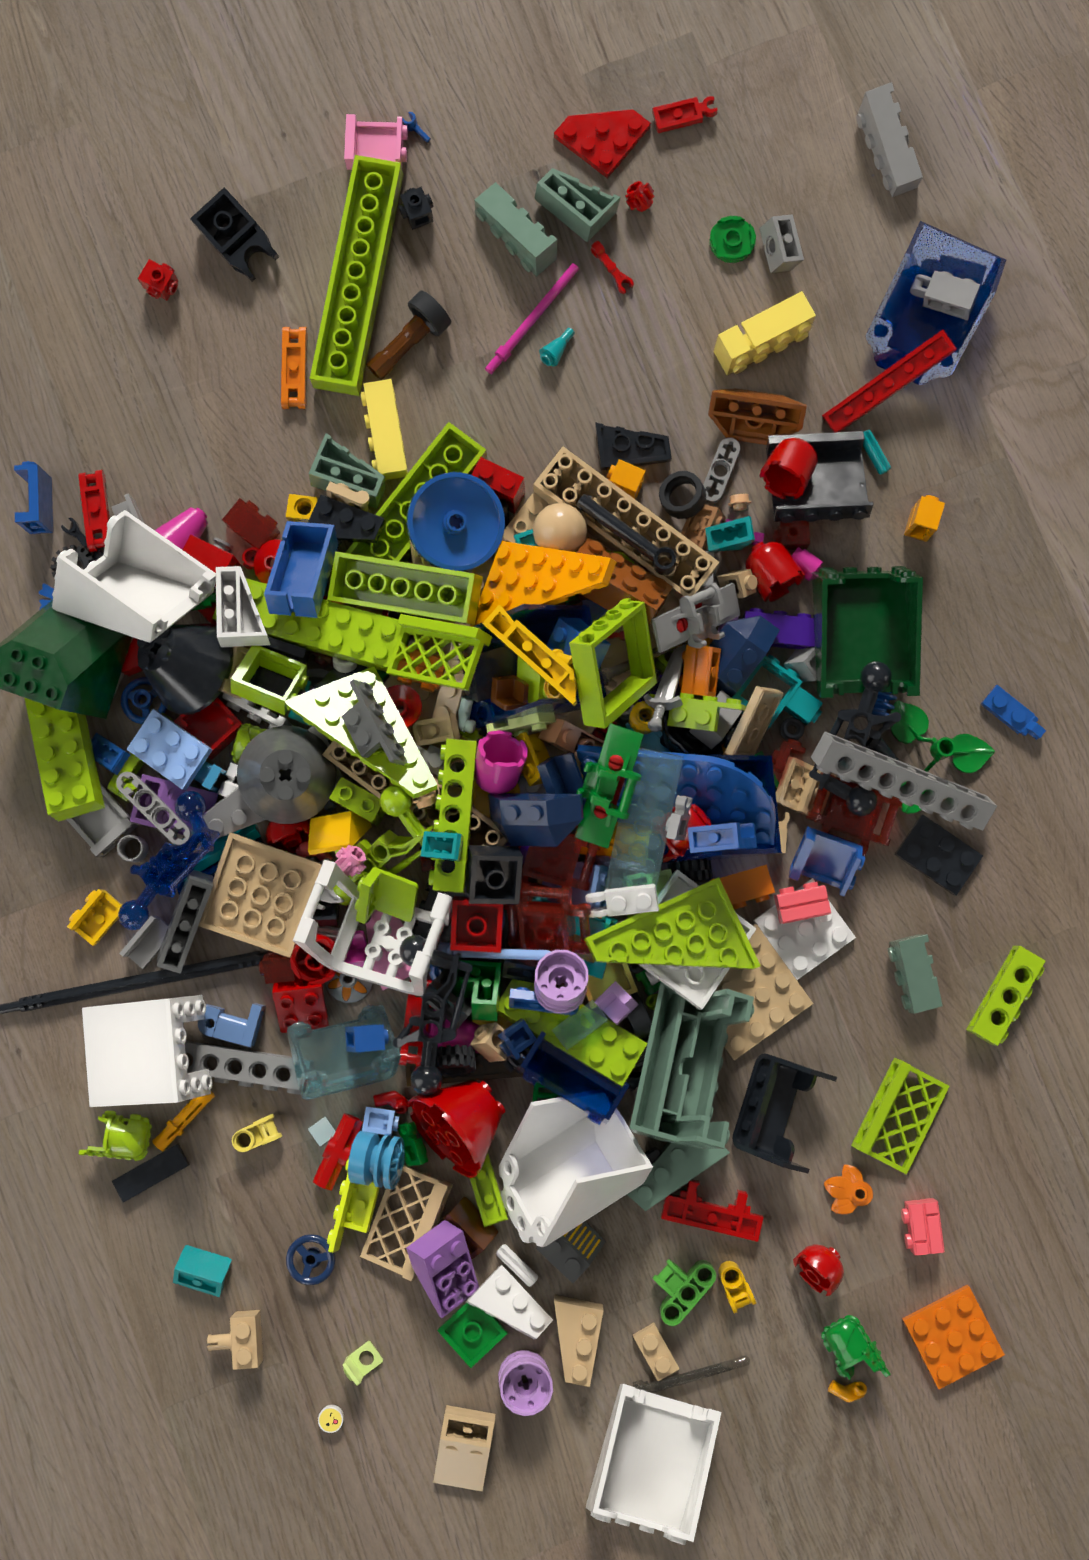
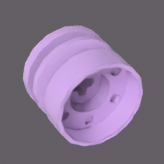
(559, 968)
(527, 1397)

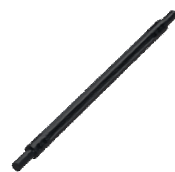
(133, 982)

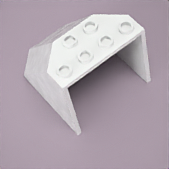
(567, 1169)

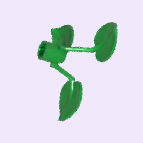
(967, 750)

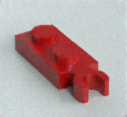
(682, 113)

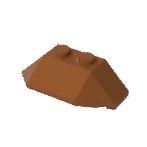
(755, 415)

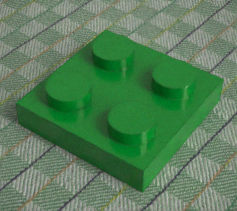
(472, 1333)

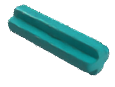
(875, 453)

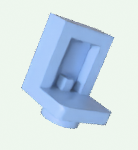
(380, 1121)

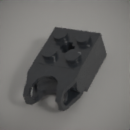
(236, 240)

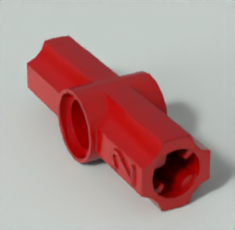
(337, 1152)

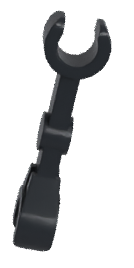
(77, 533)

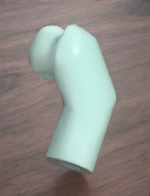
(464, 715)

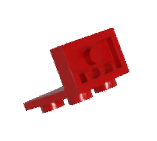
(299, 1002)

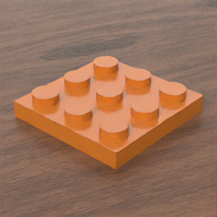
(953, 1337)

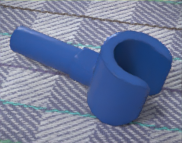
(413, 126)

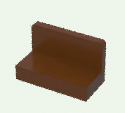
(468, 1219)

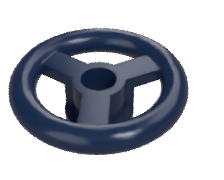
(298, 1246)

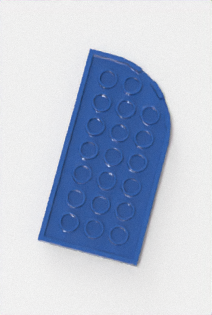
(717, 788)

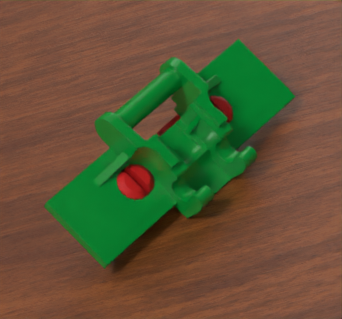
(605, 783)

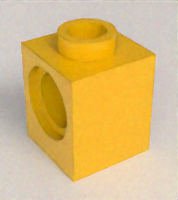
(296, 503)

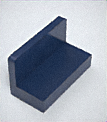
(561, 775)

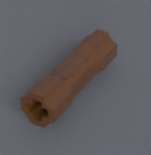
(386, 359)

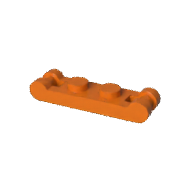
(294, 367)

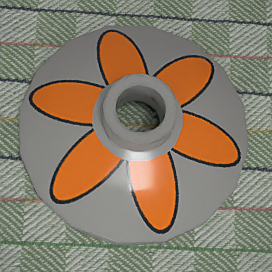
(348, 992)

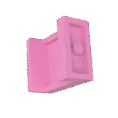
(375, 140)

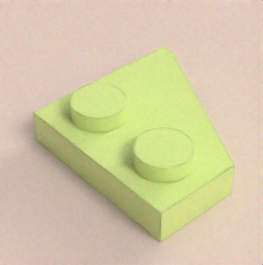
(517, 725)

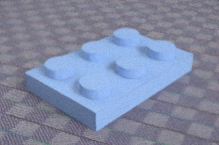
(169, 749)

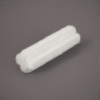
(520, 1268)

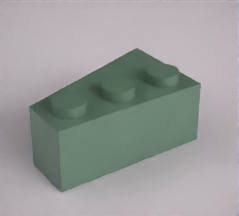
(338, 465)

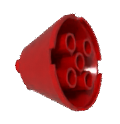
(459, 1123)

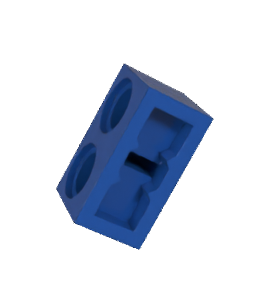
(366, 1038)

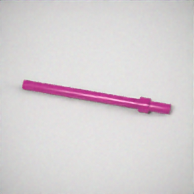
(503, 352)

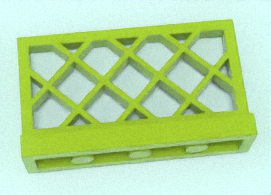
(447, 633)
(880, 1111)

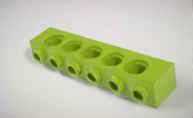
(455, 750)

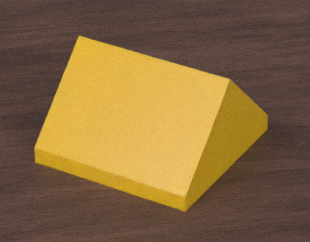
(335, 831)

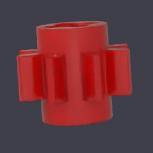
(639, 196)

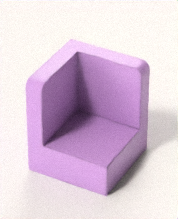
(616, 1003)

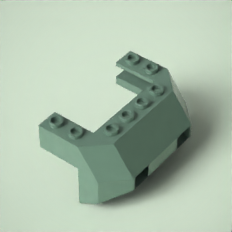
(684, 1067)

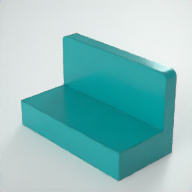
(201, 1270)

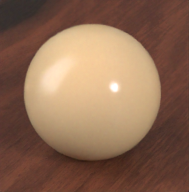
(560, 528)

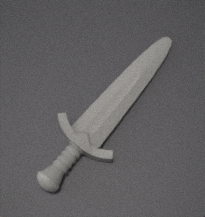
(664, 696)

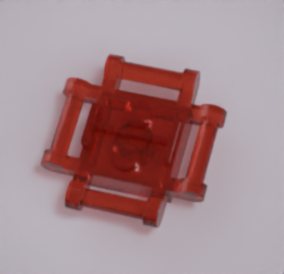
(862, 827)
(559, 863)
(546, 923)

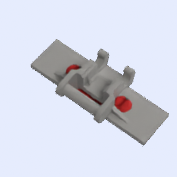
(697, 618)

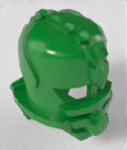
(851, 1346)

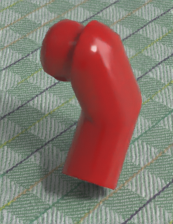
(393, 1099)

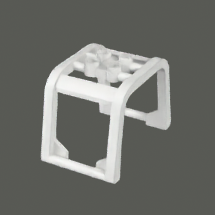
(305, 936)

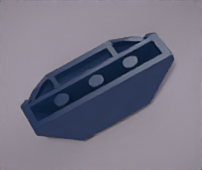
(742, 650)
(535, 818)

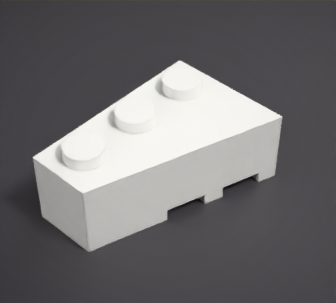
(236, 611)

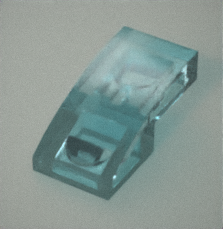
(580, 1025)

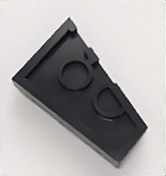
(630, 446)
(349, 522)

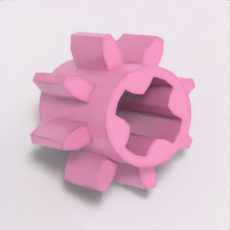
(351, 860)

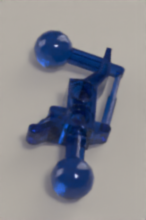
(171, 863)

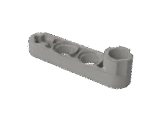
(154, 808)

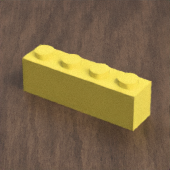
(385, 429)

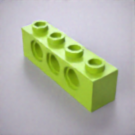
(993, 1001)

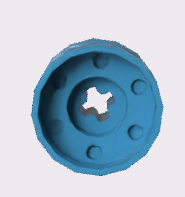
(376, 1160)

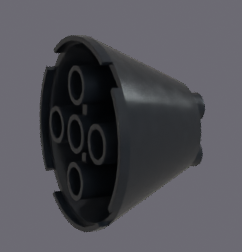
(186, 666)

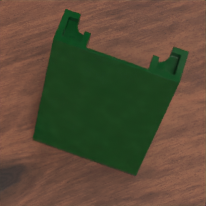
(867, 620)

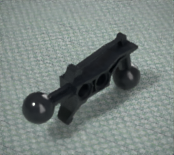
(875, 678)
(427, 1077)

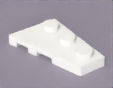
(255, 713)
(509, 1302)

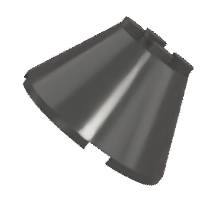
(311, 775)

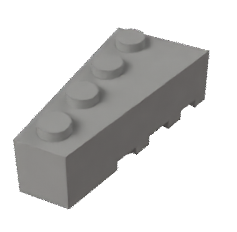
(888, 140)

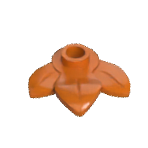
(845, 1188)

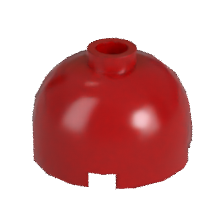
(287, 836)
(309, 968)
(820, 1267)

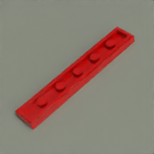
(889, 382)

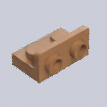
(695, 526)

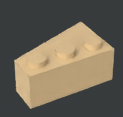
(578, 1336)

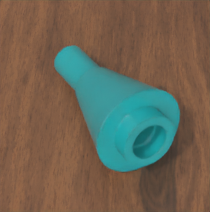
(553, 351)

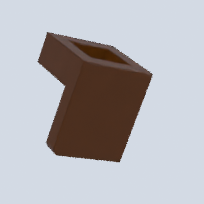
(509, 692)

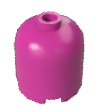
(499, 762)

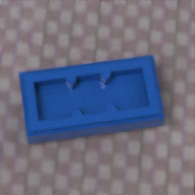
(108, 754)

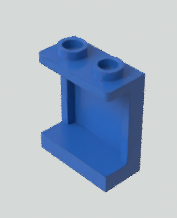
(40, 513)
(722, 837)
(827, 859)

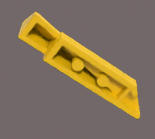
(533, 652)

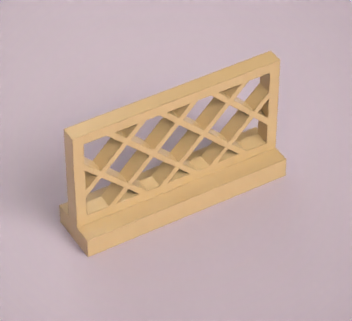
(429, 1220)

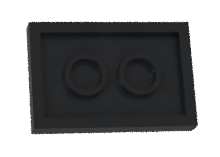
(938, 855)

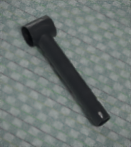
(628, 534)

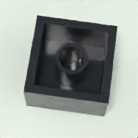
(493, 874)

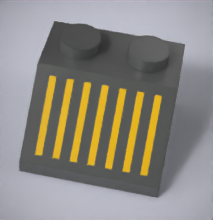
(574, 1250)

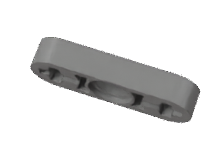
(732, 458)

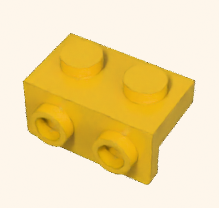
(95, 917)

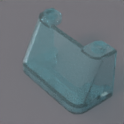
(327, 1068)

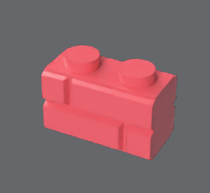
(803, 903)
(923, 1226)

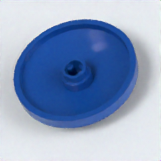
(455, 521)

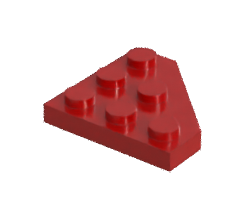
(603, 137)

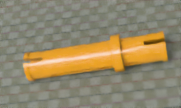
(182, 1119)

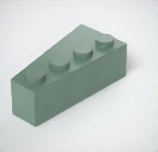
(516, 229)

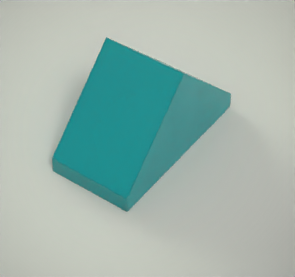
(730, 535)
(442, 845)

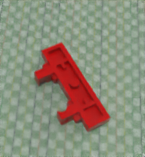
(730, 1220)

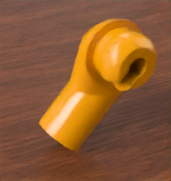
(849, 1392)

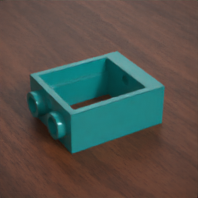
(788, 676)

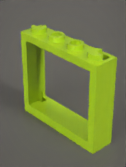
(602, 711)

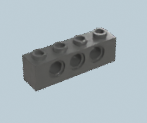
(185, 921)

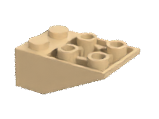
(464, 1448)

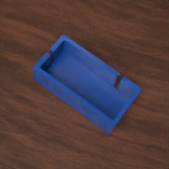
(301, 569)

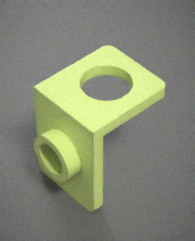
(355, 1369)

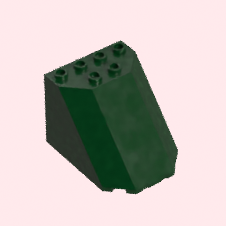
(64, 662)

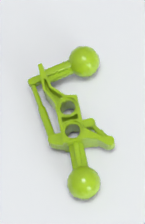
(394, 803)

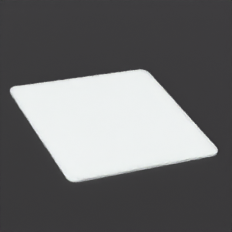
(322, 1131)

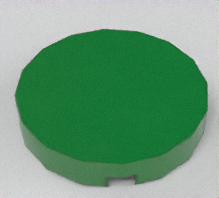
(732, 239)

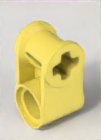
(260, 1133)

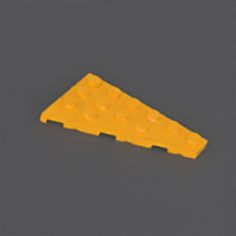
(539, 576)

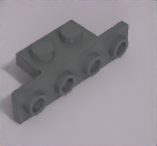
(369, 726)

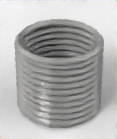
(121, 848)

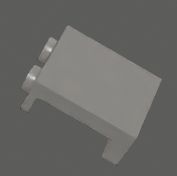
(104, 827)

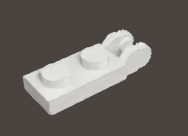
(625, 900)

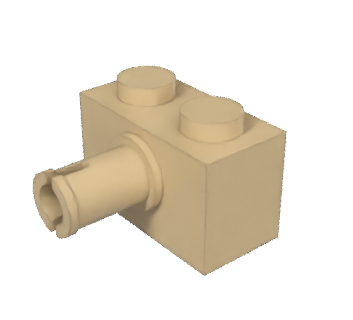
(243, 1340)

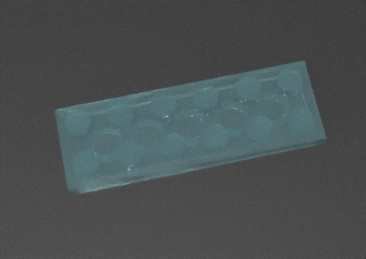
(642, 837)

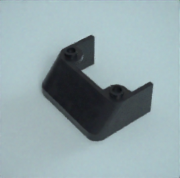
(768, 1108)

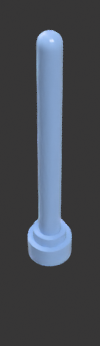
(505, 953)

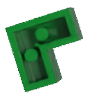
(484, 989)

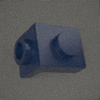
(516, 1039)

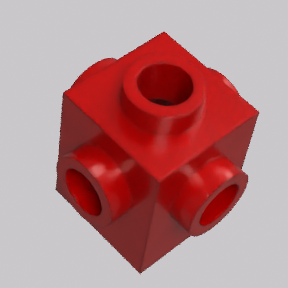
(158, 280)

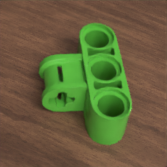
(674, 1280)

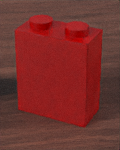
(502, 481)

